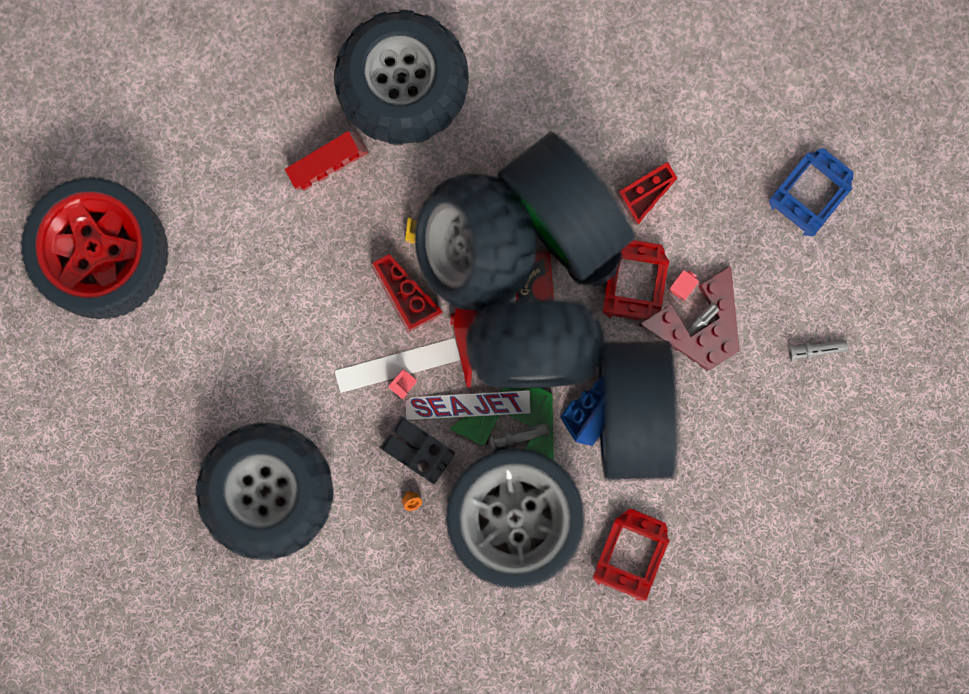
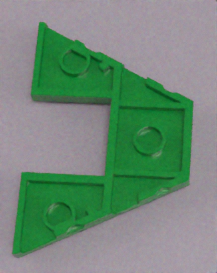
(541, 411)

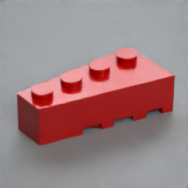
(326, 160)
(405, 295)

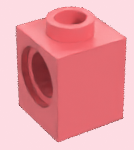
(684, 285)

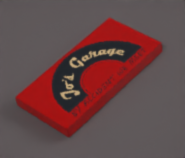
(540, 281)

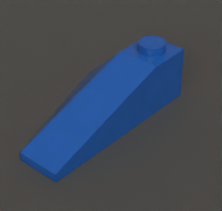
(587, 415)

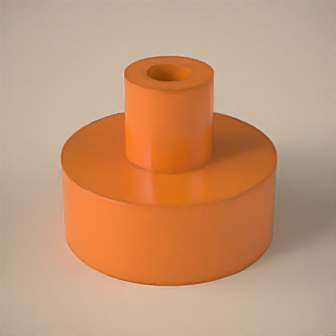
(411, 501)

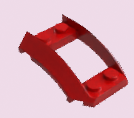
(635, 308)
(623, 580)

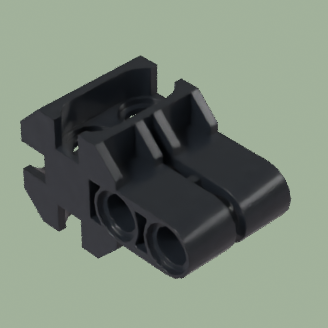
(422, 441)

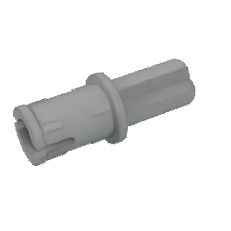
(702, 319)

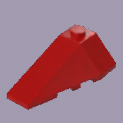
(461, 320)

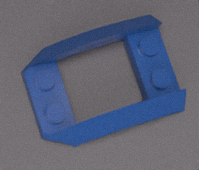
(795, 210)

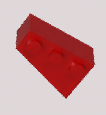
(645, 191)

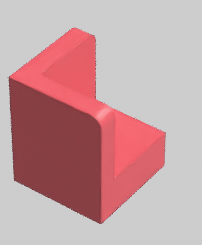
(402, 383)

